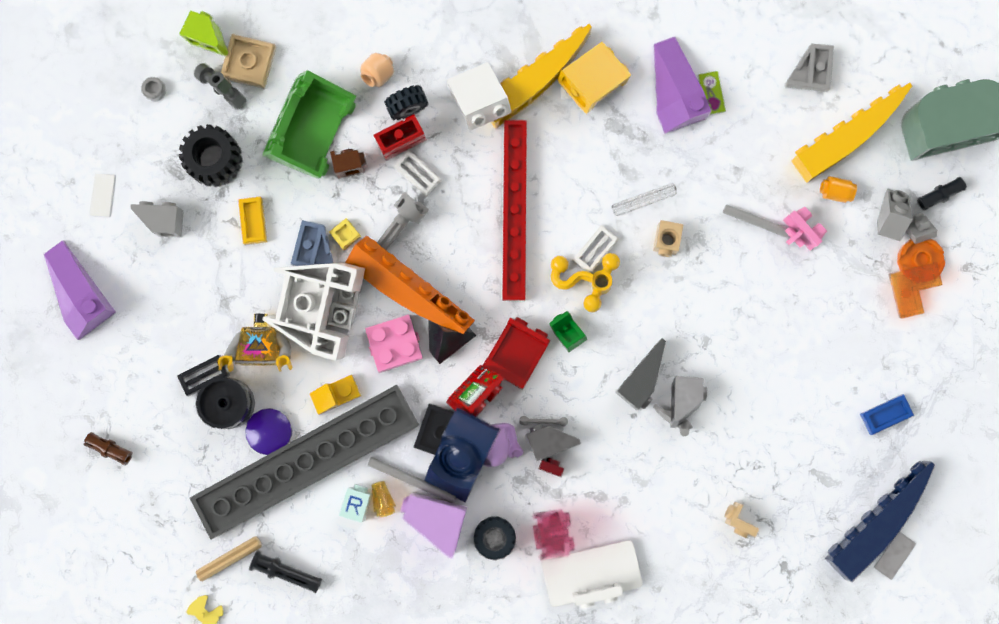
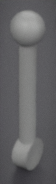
(525, 420)

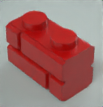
(400, 137)

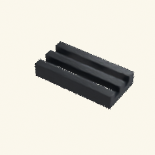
(185, 384)

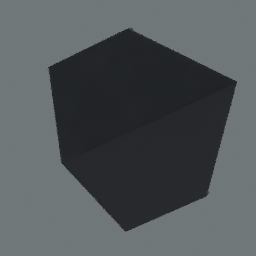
(445, 342)

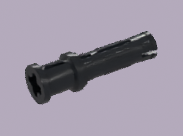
(274, 568)

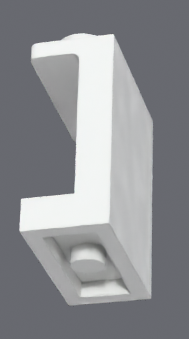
(479, 96)

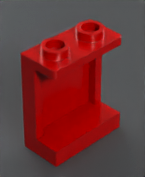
(517, 352)

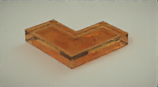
(907, 285)

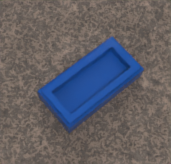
(887, 414)

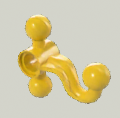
(591, 302)

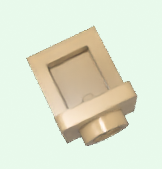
(741, 527)

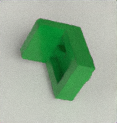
(567, 331)

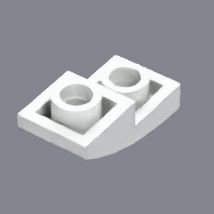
(343, 309)

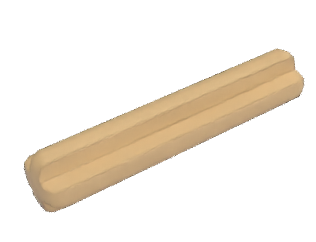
(228, 558)

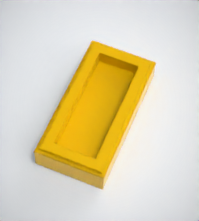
(252, 220)

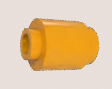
(838, 189)

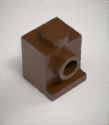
(348, 163)

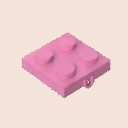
(394, 343)

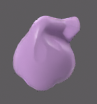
(504, 446)

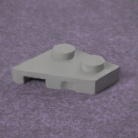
(813, 69)

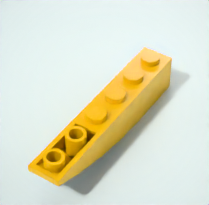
(540, 76)
(847, 136)

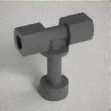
(220, 85)

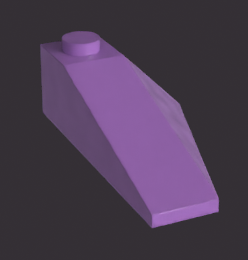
(677, 88)
(77, 294)

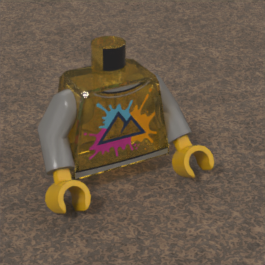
(257, 347)

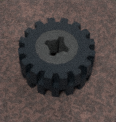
(406, 102)

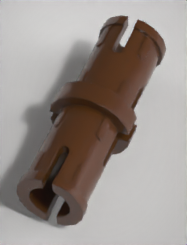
(108, 448)

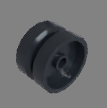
(211, 403)

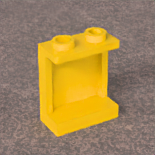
(593, 76)

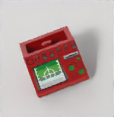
(475, 390)

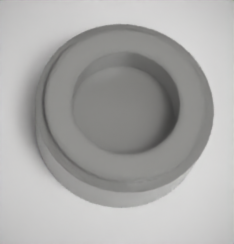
(153, 88)

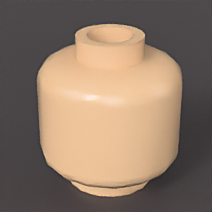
(376, 70)

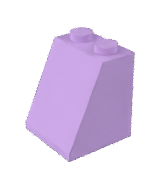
(435, 520)

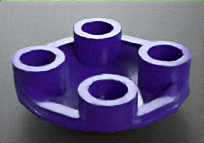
(268, 431)

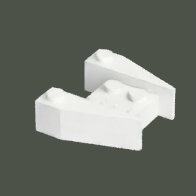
(307, 304)

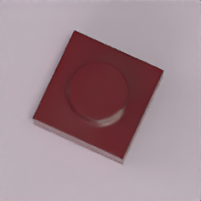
(551, 466)

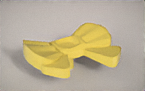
(198, 609)

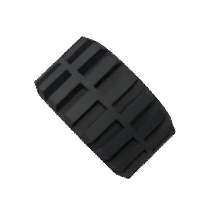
(198, 143)

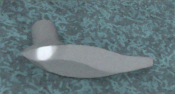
(666, 414)

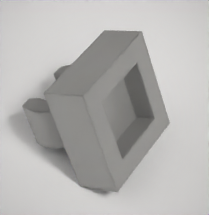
(921, 229)

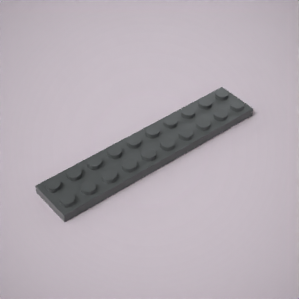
(304, 462)

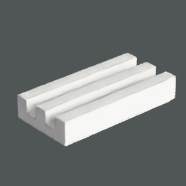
(431, 186)
(583, 264)

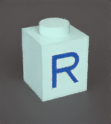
(356, 503)

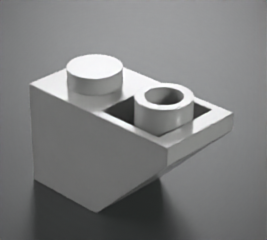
(894, 215)
(162, 219)

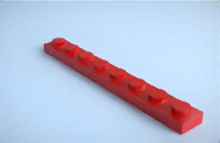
(514, 210)

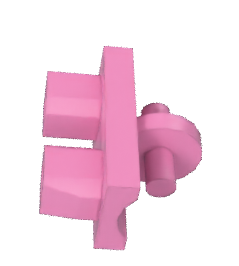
(801, 232)

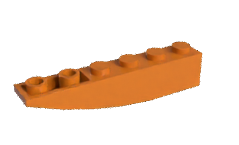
(406, 287)

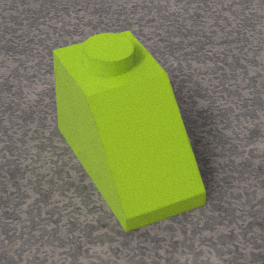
(203, 32)

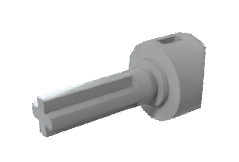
(408, 211)

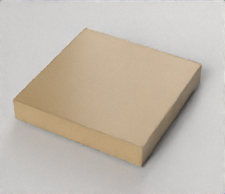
(248, 61)

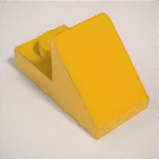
(335, 394)

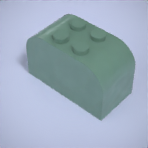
(952, 118)

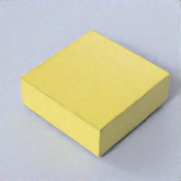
(345, 234)

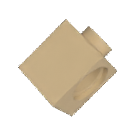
(671, 229)

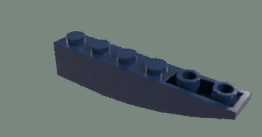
(879, 526)

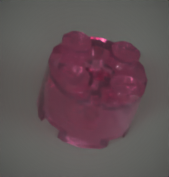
(552, 534)

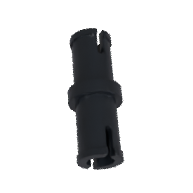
(941, 193)

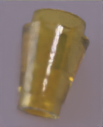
(382, 500)

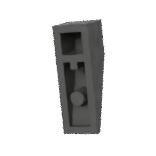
(642, 381)

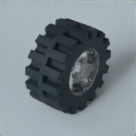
(490, 545)

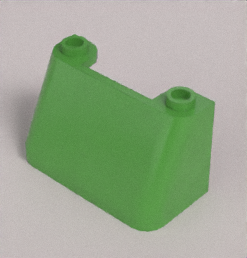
(308, 124)

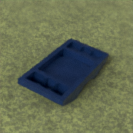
(461, 454)

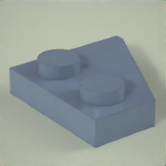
(312, 245)

